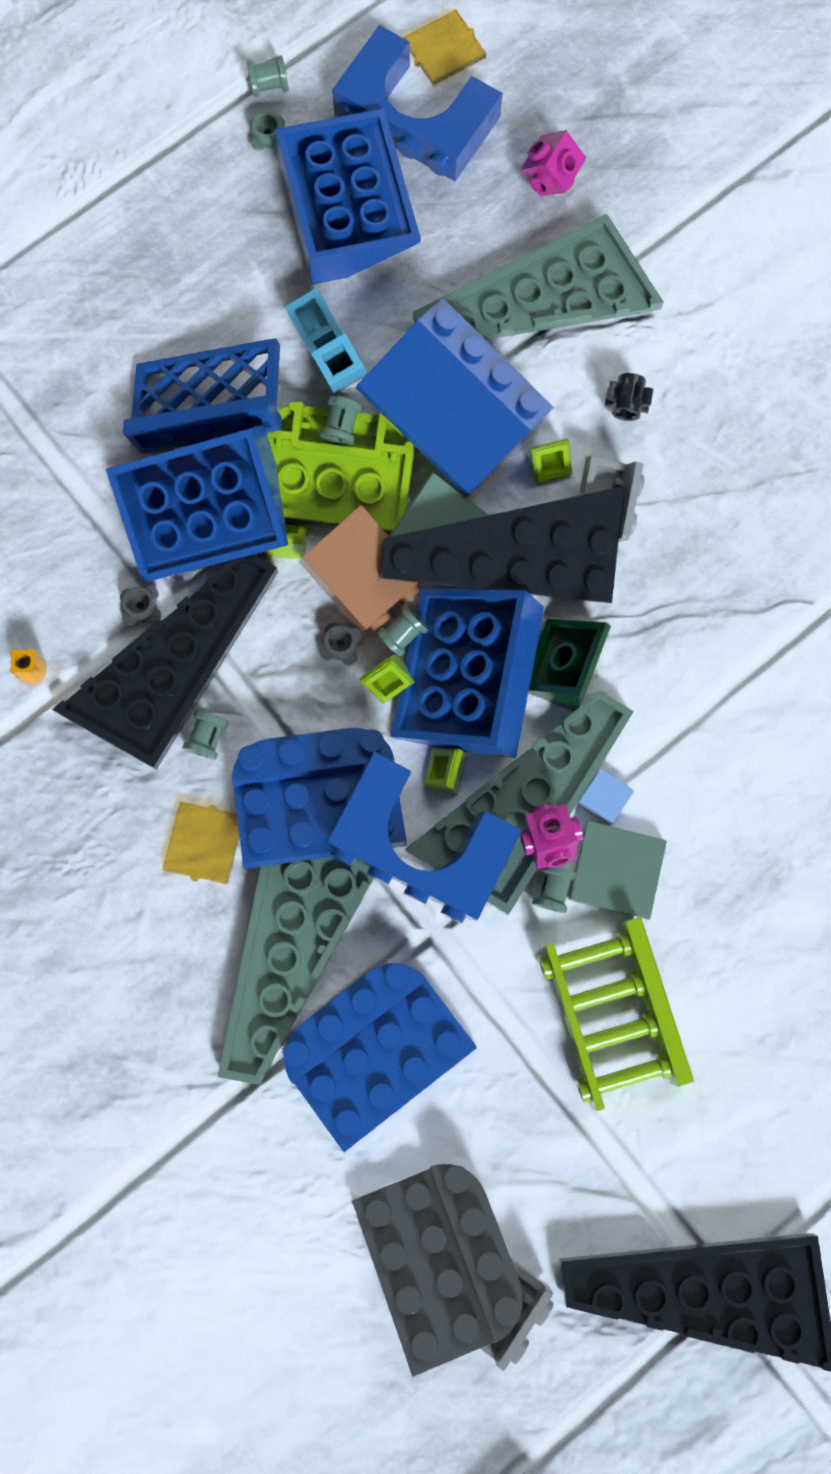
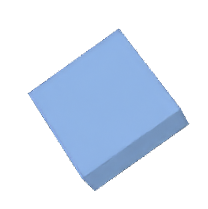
(606, 797)

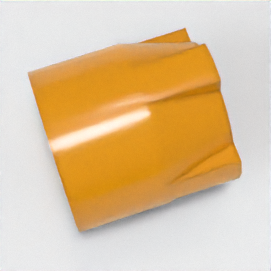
(34, 672)

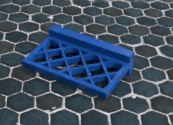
(203, 420)

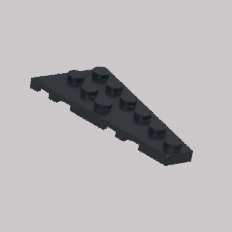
(544, 548)
(163, 673)
(730, 1293)

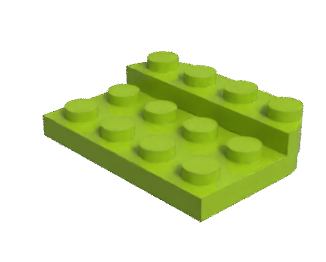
(331, 480)

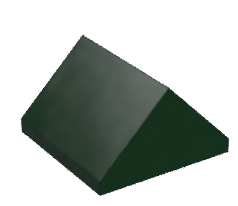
(567, 660)

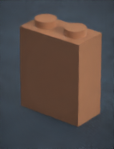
(349, 571)

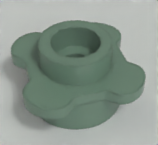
(262, 124)

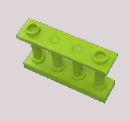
(656, 1022)

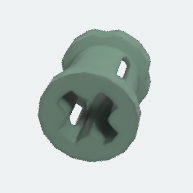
(268, 76)
(339, 407)
(403, 630)
(205, 734)
(554, 889)

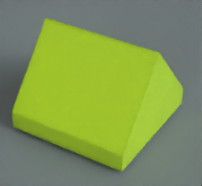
(550, 460)
(297, 542)
(387, 679)
(445, 770)

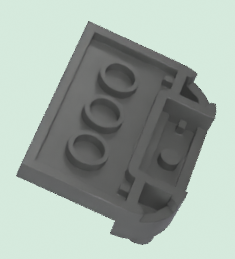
(440, 1264)

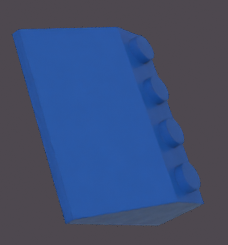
(346, 193)
(454, 397)
(201, 504)
(470, 670)

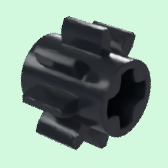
(629, 396)

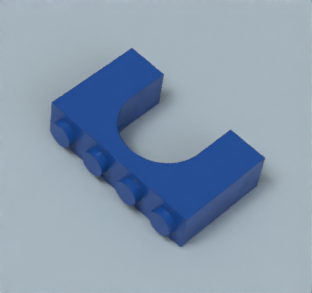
(439, 142)
(363, 836)

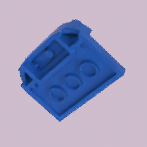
(295, 789)
(373, 1050)

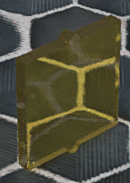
(445, 47)
(202, 843)

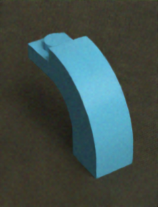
(326, 341)

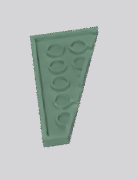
(561, 284)
(550, 772)
(289, 940)

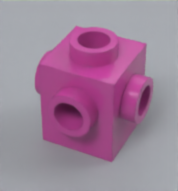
(553, 163)
(551, 836)

